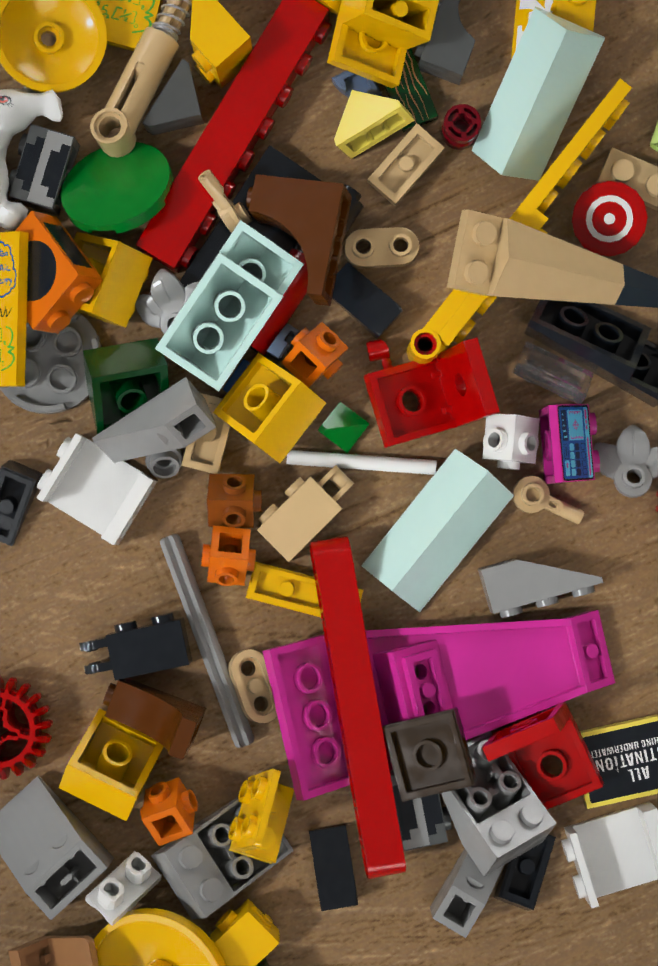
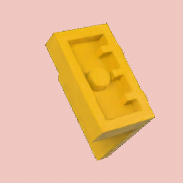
(261, 817)

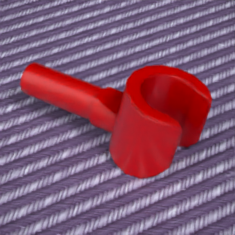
(377, 351)

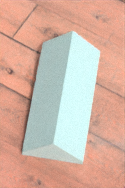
(536, 95)
(229, 306)
(438, 529)

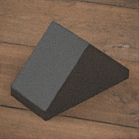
(176, 105)

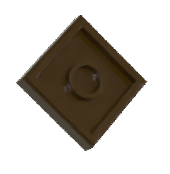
(429, 754)

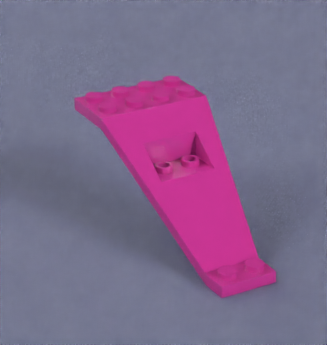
(482, 669)

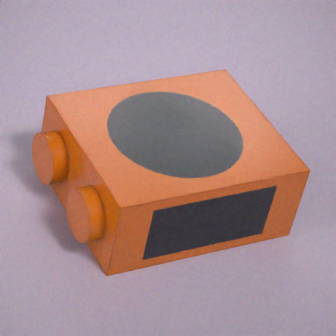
(57, 274)

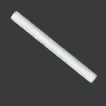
(361, 462)

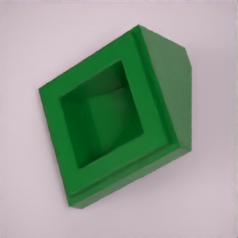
(343, 427)

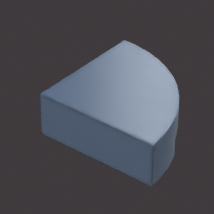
(348, 81)
(281, 344)

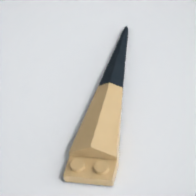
(520, 262)

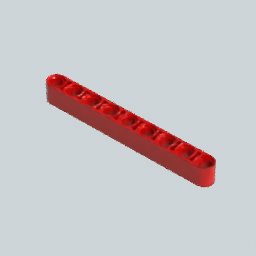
(357, 707)

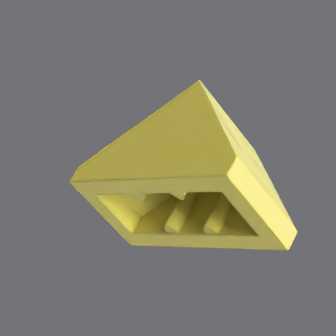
(369, 121)

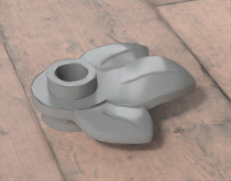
(164, 301)
(628, 456)

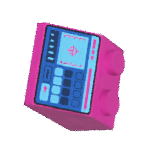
(568, 443)

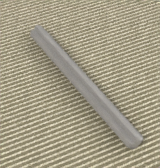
(206, 639)

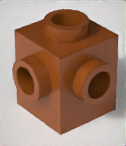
(233, 500)

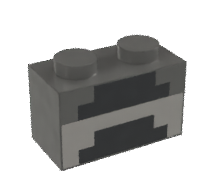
(42, 169)
(421, 819)

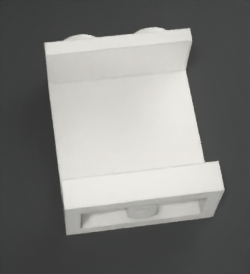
(95, 488)
(613, 851)

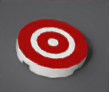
(609, 218)

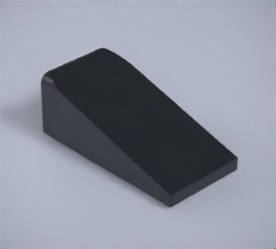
(365, 301)
(17, 492)
(333, 867)
(524, 876)

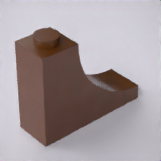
(314, 216)
(156, 714)

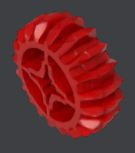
(19, 730)

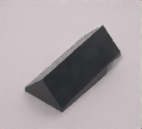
(601, 343)

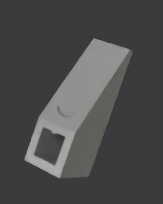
(159, 425)
(521, 582)
(463, 895)

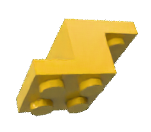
(375, 36)

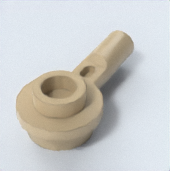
(228, 212)
(533, 495)

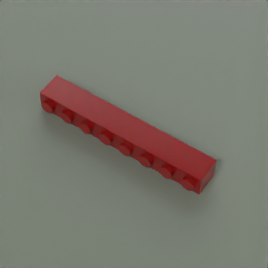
(235, 129)

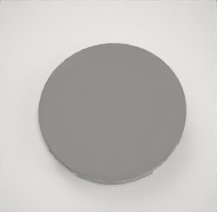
(55, 368)

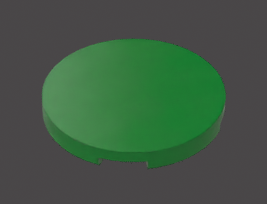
(117, 192)

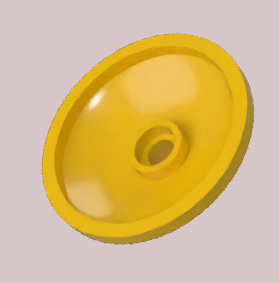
(63, 66)

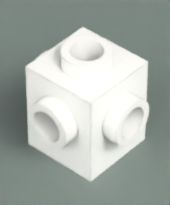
(511, 440)

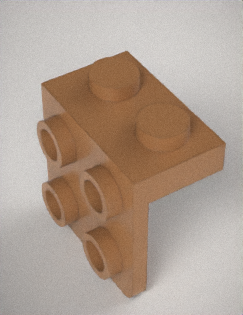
(56, 951)

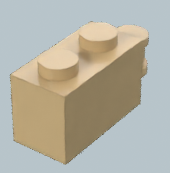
(303, 513)

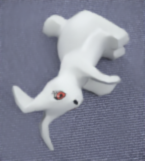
(17, 112)

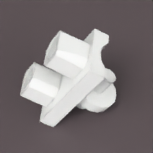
(123, 888)

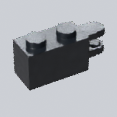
(143, 648)

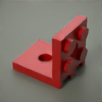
(448, 389)
(544, 735)

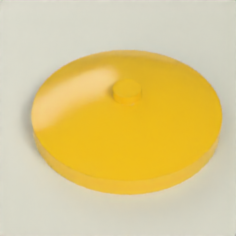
(155, 939)

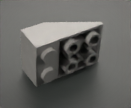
(499, 813)
(49, 848)
(205, 870)

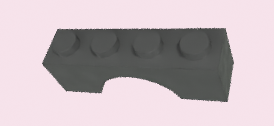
(449, 45)

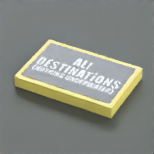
(625, 759)

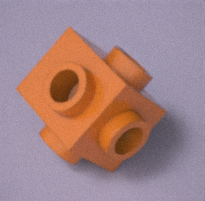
(315, 354)
(228, 556)
(169, 811)

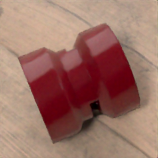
(459, 134)

